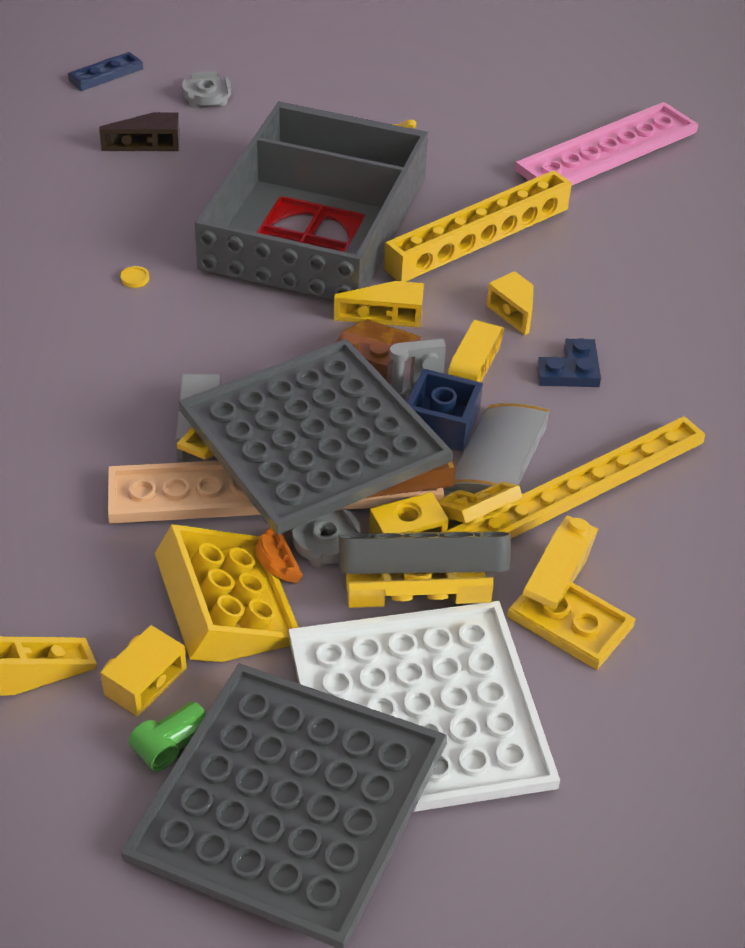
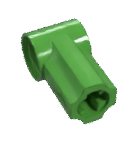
(161, 741)

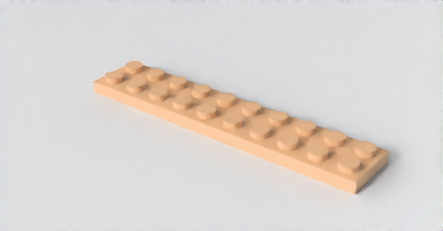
(193, 492)

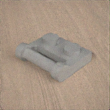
(424, 354)

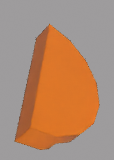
(277, 557)

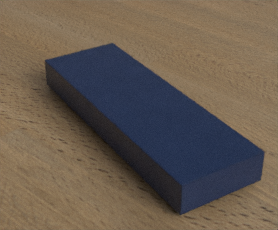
(105, 71)

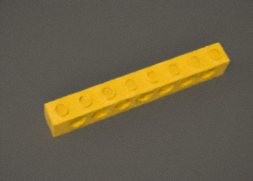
(476, 226)

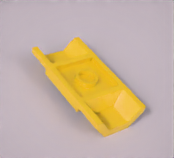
(371, 589)

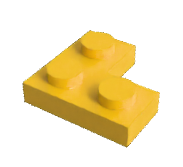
(471, 507)

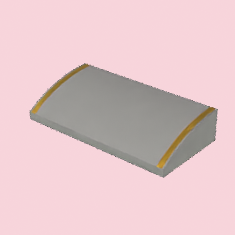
(501, 446)

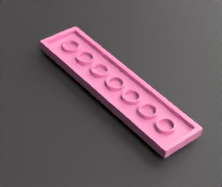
(610, 145)

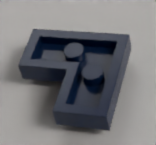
(577, 369)

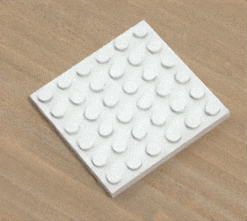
(448, 674)

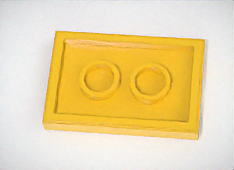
(578, 625)

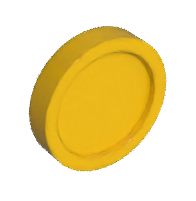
(134, 276)

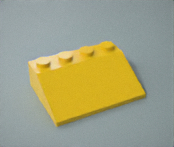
(222, 594)

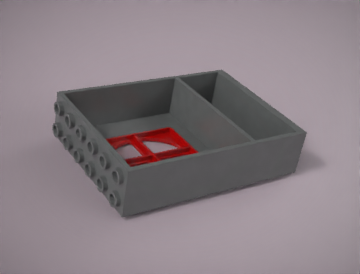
(320, 167)

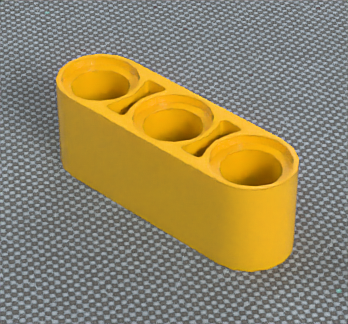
(476, 351)

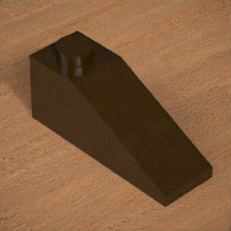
(142, 133)

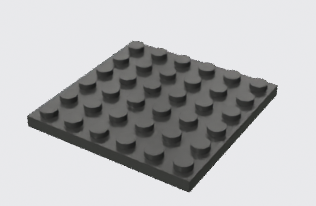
(313, 434)
(287, 804)

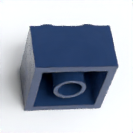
(447, 405)

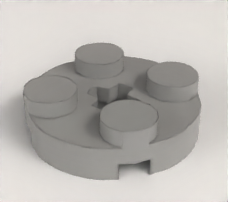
(206, 89)
(321, 549)

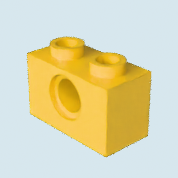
(409, 515)

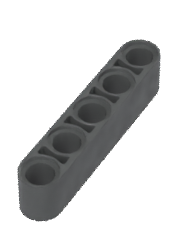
(424, 552)

